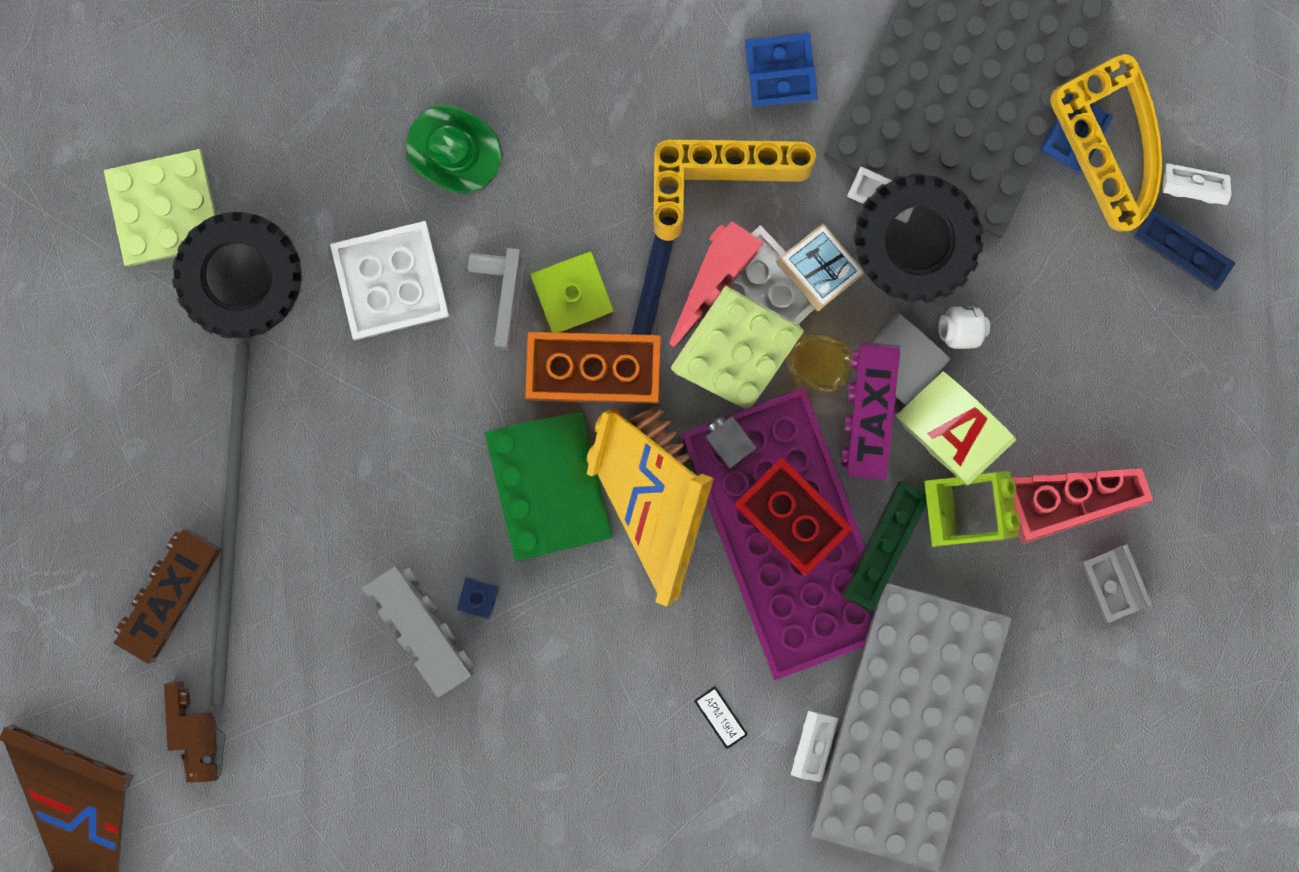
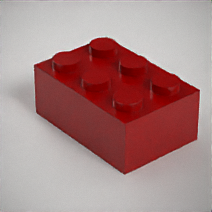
(792, 516)

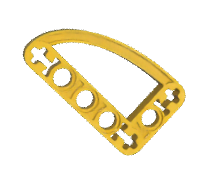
(1095, 139)

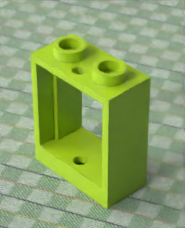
(943, 517)

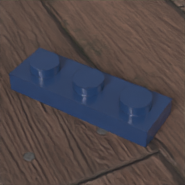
(1184, 250)

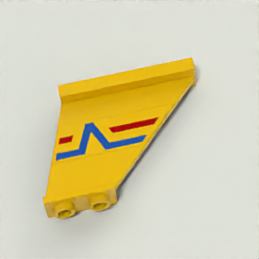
(653, 497)

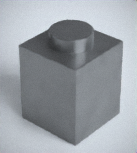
(729, 441)

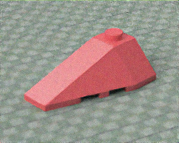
(724, 262)

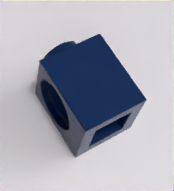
(478, 597)

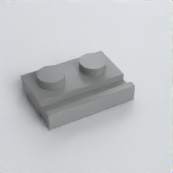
(1116, 583)

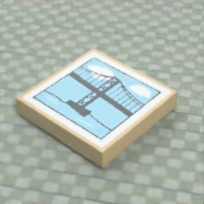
(820, 267)

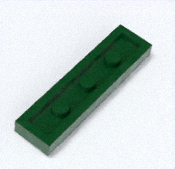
(885, 546)

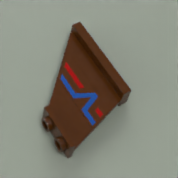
(72, 801)

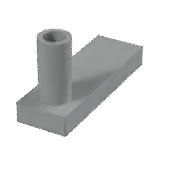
(512, 269)

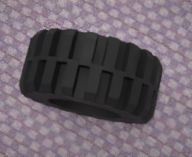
(958, 258)
(208, 310)

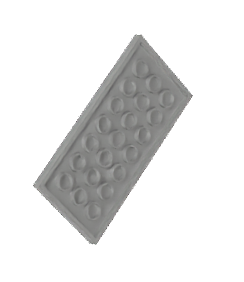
(910, 726)

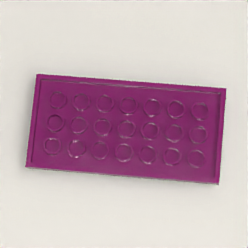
(793, 614)

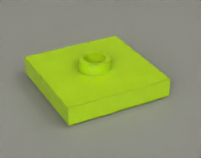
(572, 293)

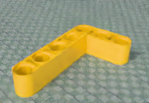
(720, 169)

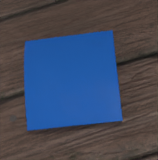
(781, 69)

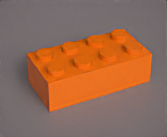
(594, 368)

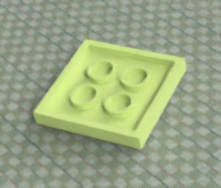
(158, 204)
(737, 348)

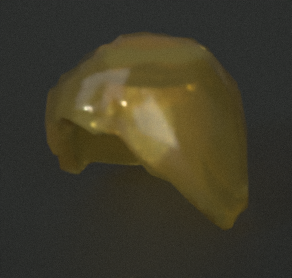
(820, 362)

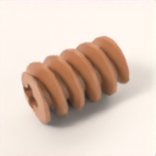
(653, 428)

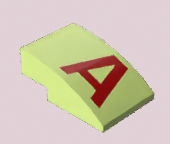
(955, 428)

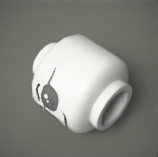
(963, 327)

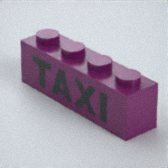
(872, 410)

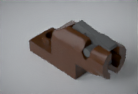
(194, 734)

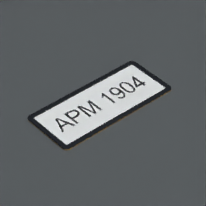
(720, 717)

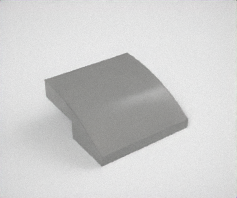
(919, 357)

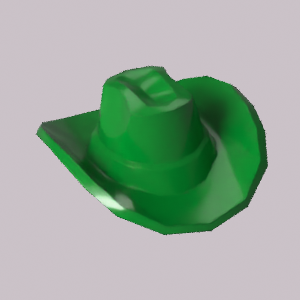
(453, 149)

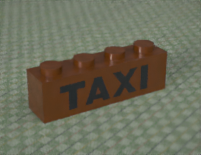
(167, 595)

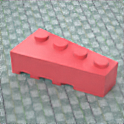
(1075, 499)

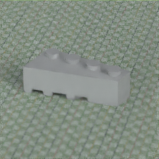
(420, 629)

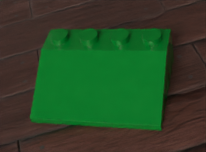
(545, 485)

